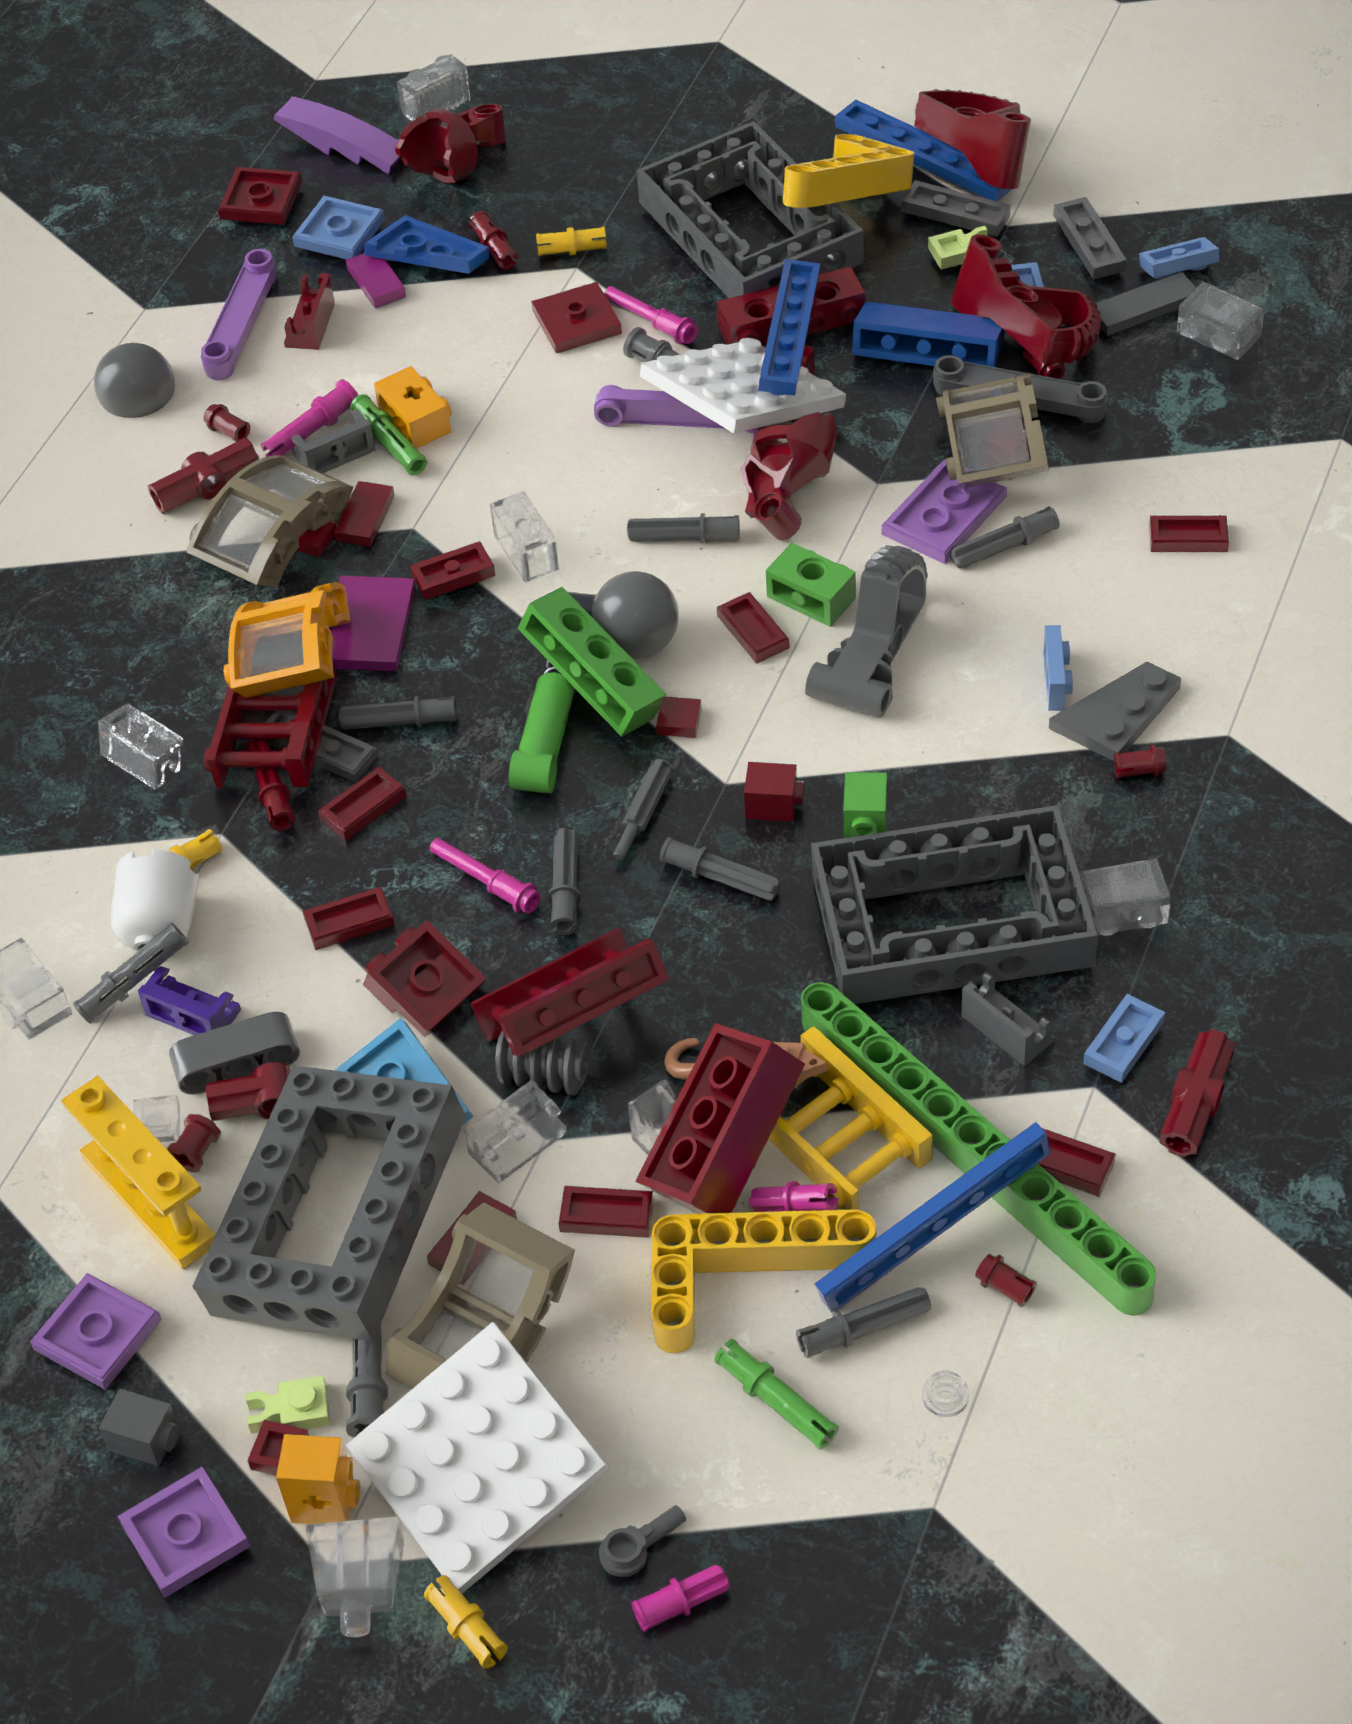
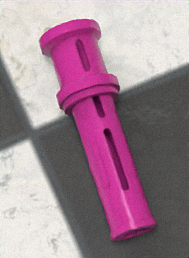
(322, 412)

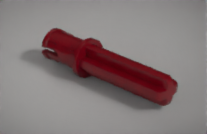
(273, 793)

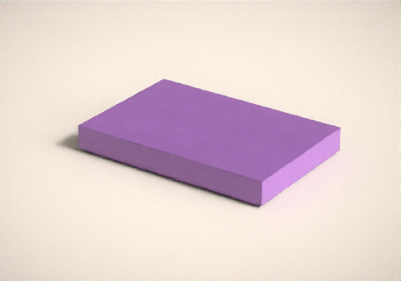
(942, 514)

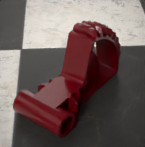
(982, 127)
(1023, 311)

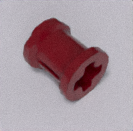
(194, 1141)

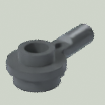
(625, 1549)

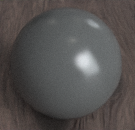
(133, 380)
(637, 612)

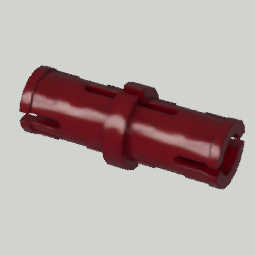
(494, 238)

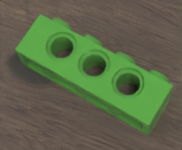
(591, 661)

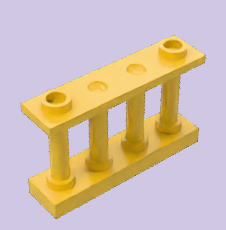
(876, 1112)
(140, 1171)

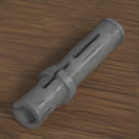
(93, 1003)

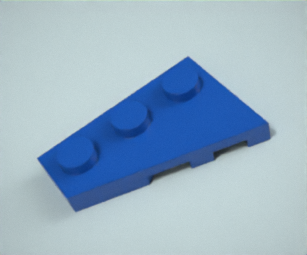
(426, 245)

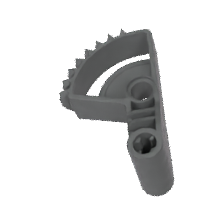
(887, 607)

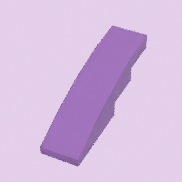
(337, 130)

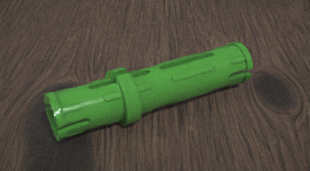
(389, 435)
(760, 1381)

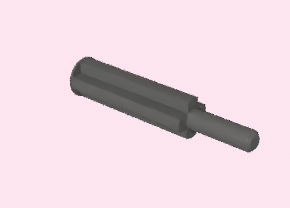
(644, 804)

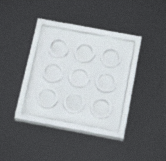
(725, 386)
(477, 1458)

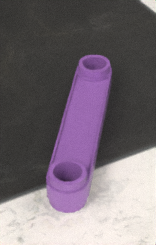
(238, 314)
(649, 407)

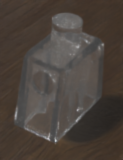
(356, 1569)

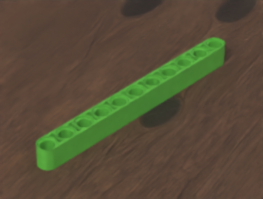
(965, 1124)

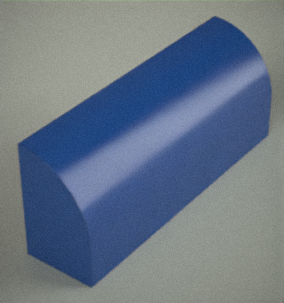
(925, 335)

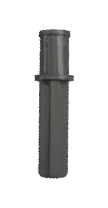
(684, 528)
(1003, 538)
(398, 713)
(719, 869)
(564, 892)
(844, 1328)

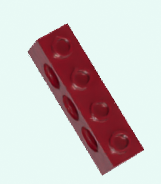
(750, 315)

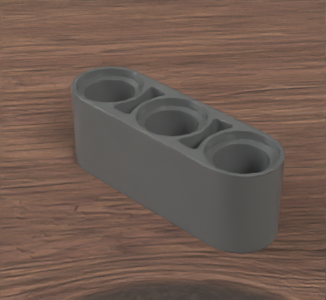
(233, 1051)

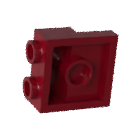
(423, 977)

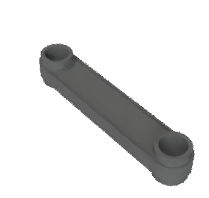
(1083, 400)

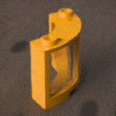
(285, 641)

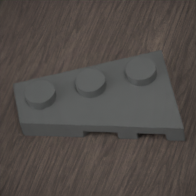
(1118, 712)

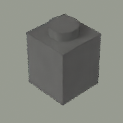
(139, 1427)

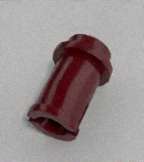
(1051, 370)
(220, 419)
(1140, 762)
(1005, 1279)

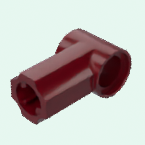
(247, 1094)

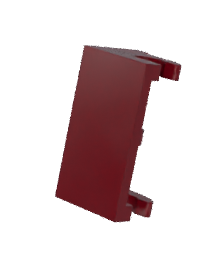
(311, 315)

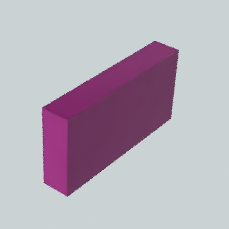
(376, 279)

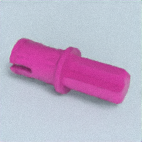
(793, 1197)
(680, 1597)

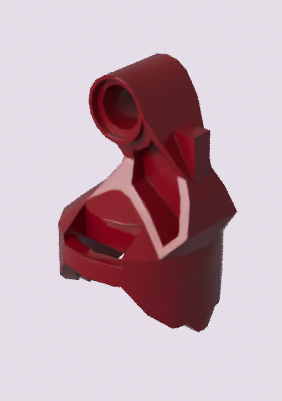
(450, 140)
(781, 469)

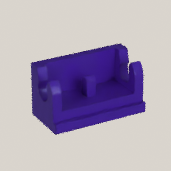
(184, 1005)

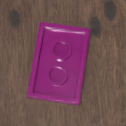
(378, 623)

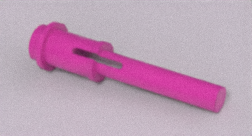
(681, 329)
(522, 896)

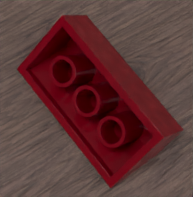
(720, 1121)

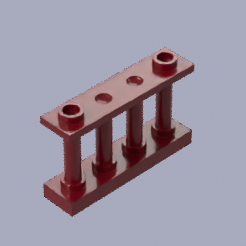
(304, 732)
(569, 991)

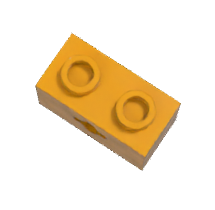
(414, 406)
(317, 1479)

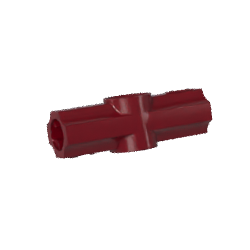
(202, 475)
(1197, 1093)

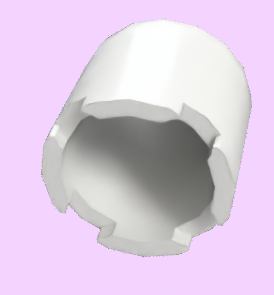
(152, 895)

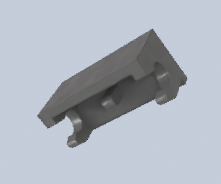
(337, 446)
(1005, 1022)

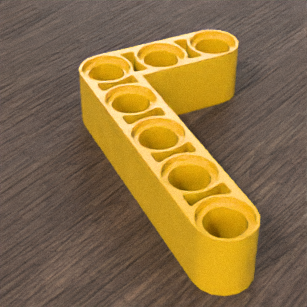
(856, 171)
(741, 1254)

